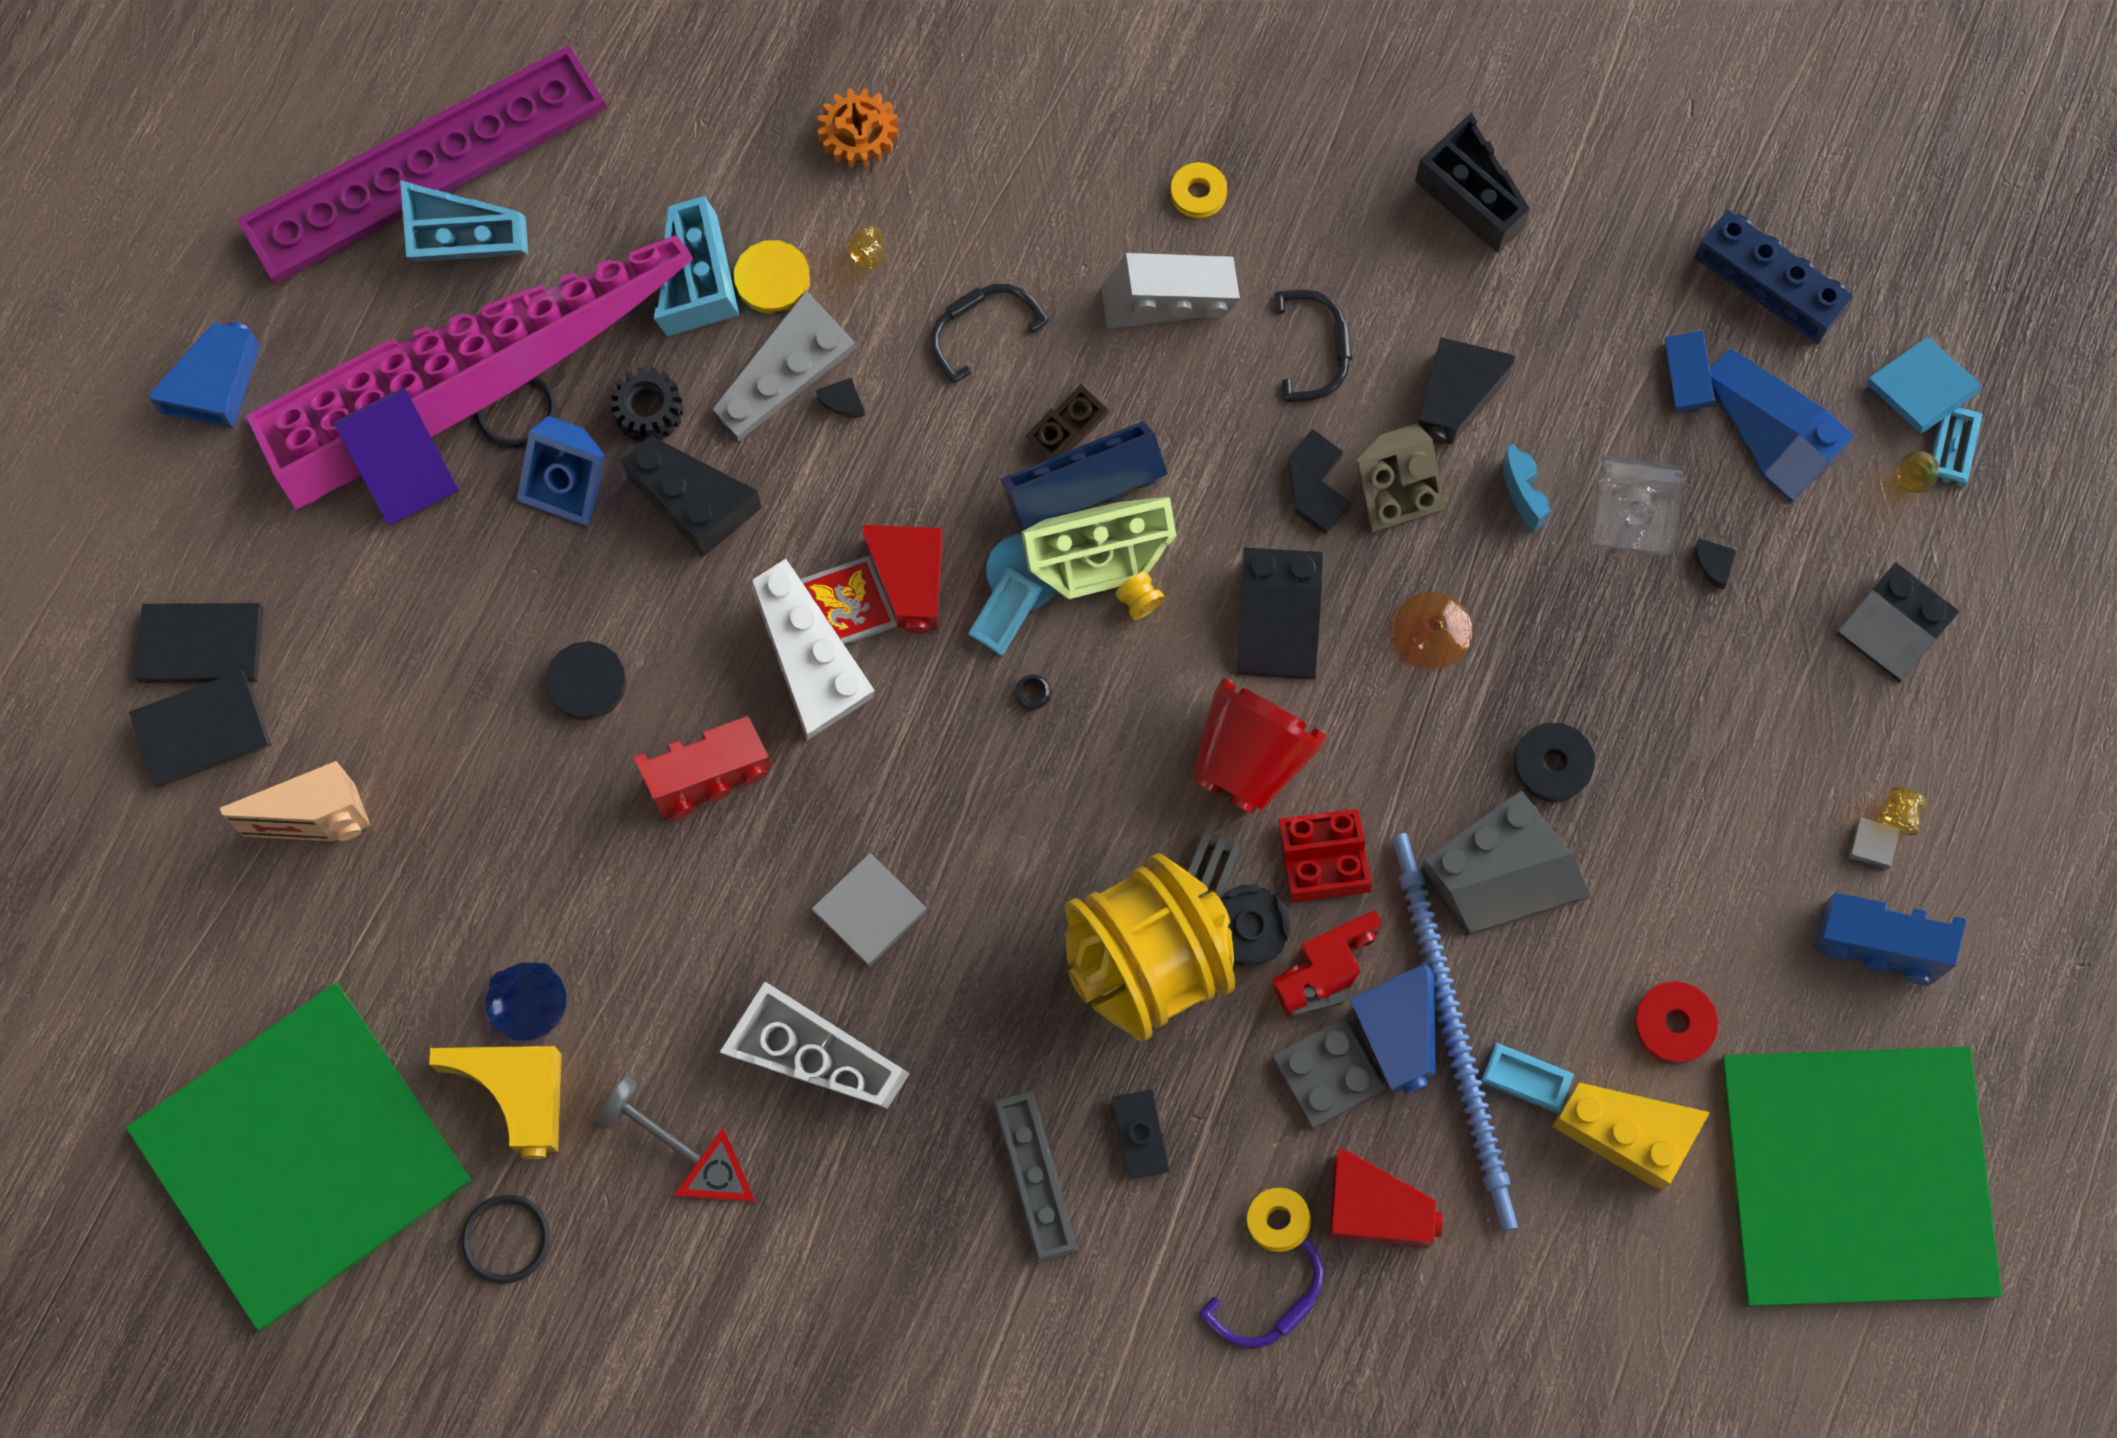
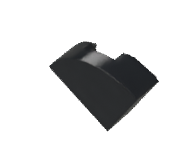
(841, 399)
(1715, 561)

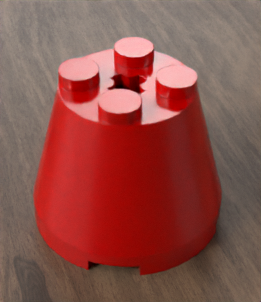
(1251, 747)

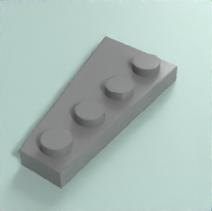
(787, 364)

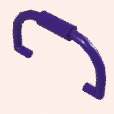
(1290, 1318)

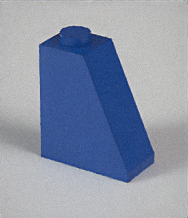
(210, 377)
(1401, 1027)

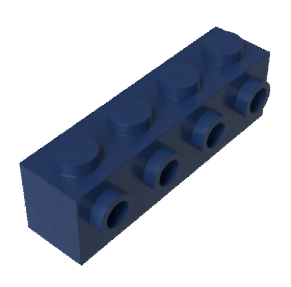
(1773, 276)
(1085, 476)

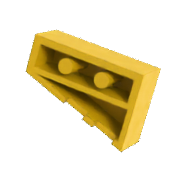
(1631, 1130)

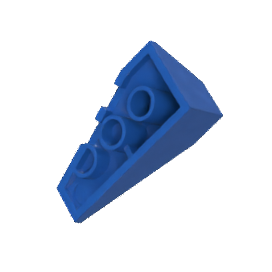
(1782, 427)

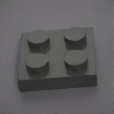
(1328, 1073)

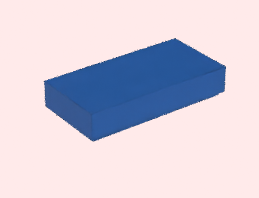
(1690, 371)

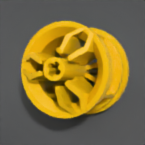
(1149, 947)

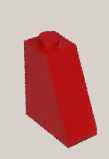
(909, 572)
(1378, 1206)

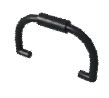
(965, 304)
(1342, 340)

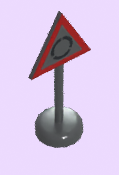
(715, 1172)

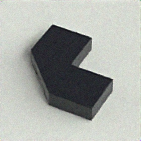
(1311, 496)

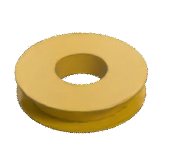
(1204, 174)
(1286, 1238)

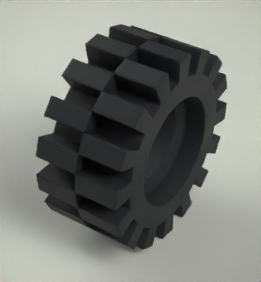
(644, 384)

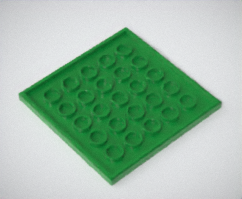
(298, 1156)
(1860, 1177)

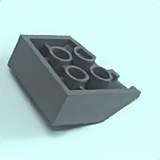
(1504, 868)

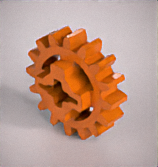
(876, 123)

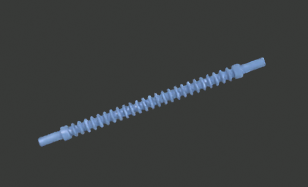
(1495, 1179)

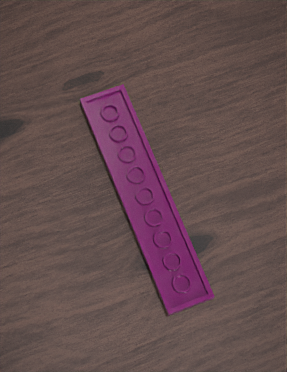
(433, 154)

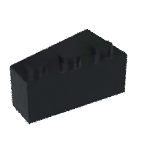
(1473, 185)
(690, 494)

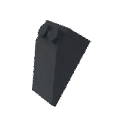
(1279, 613)

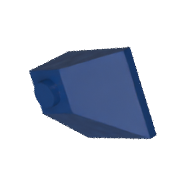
(561, 470)

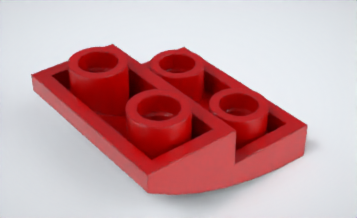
(1324, 855)

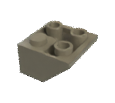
(1400, 478)

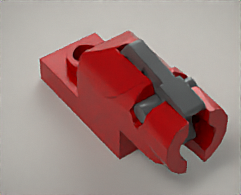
(1327, 967)

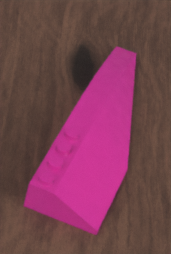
(453, 367)

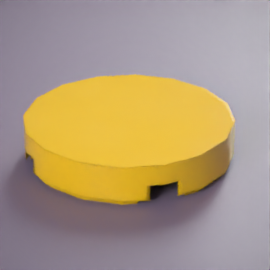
(771, 276)

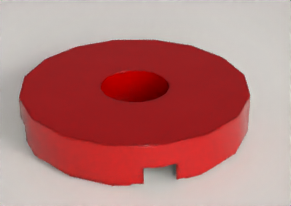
(1693, 1006)

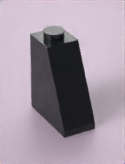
(1460, 387)

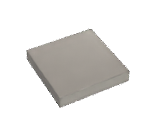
(869, 909)

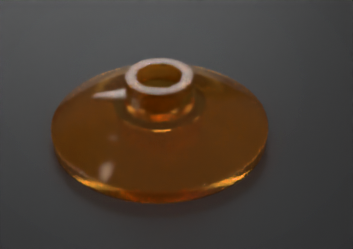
(1425, 645)

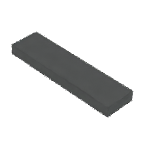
(1035, 1177)

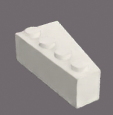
(813, 659)
(802, 1045)

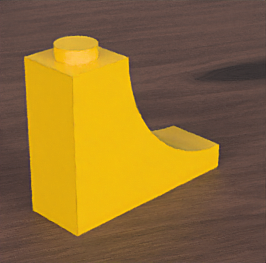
(524, 1085)

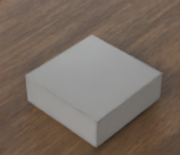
(1874, 843)

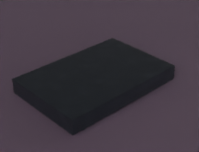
(198, 641)
(200, 728)

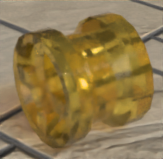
(1904, 810)

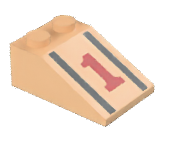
(308, 807)

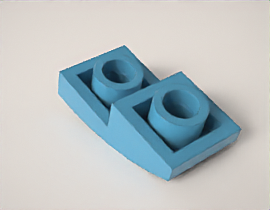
(1520, 476)

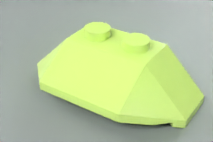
(1099, 545)

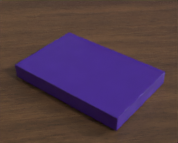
(396, 456)

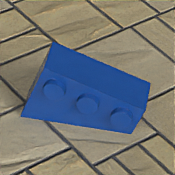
(1889, 939)

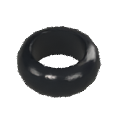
(1028, 679)

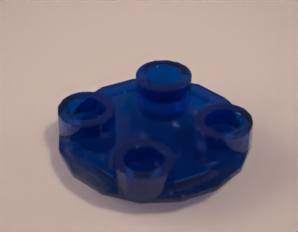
(526, 1001)

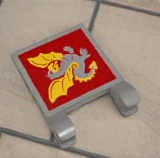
(852, 600)

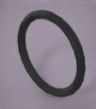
(521, 441)
(508, 1278)

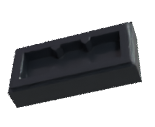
(1140, 1134)

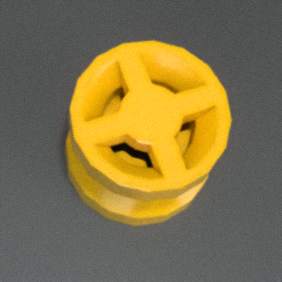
(1140, 596)

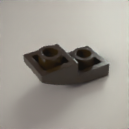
(1068, 424)

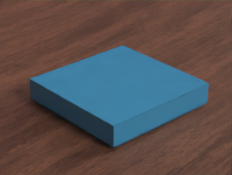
(1924, 385)

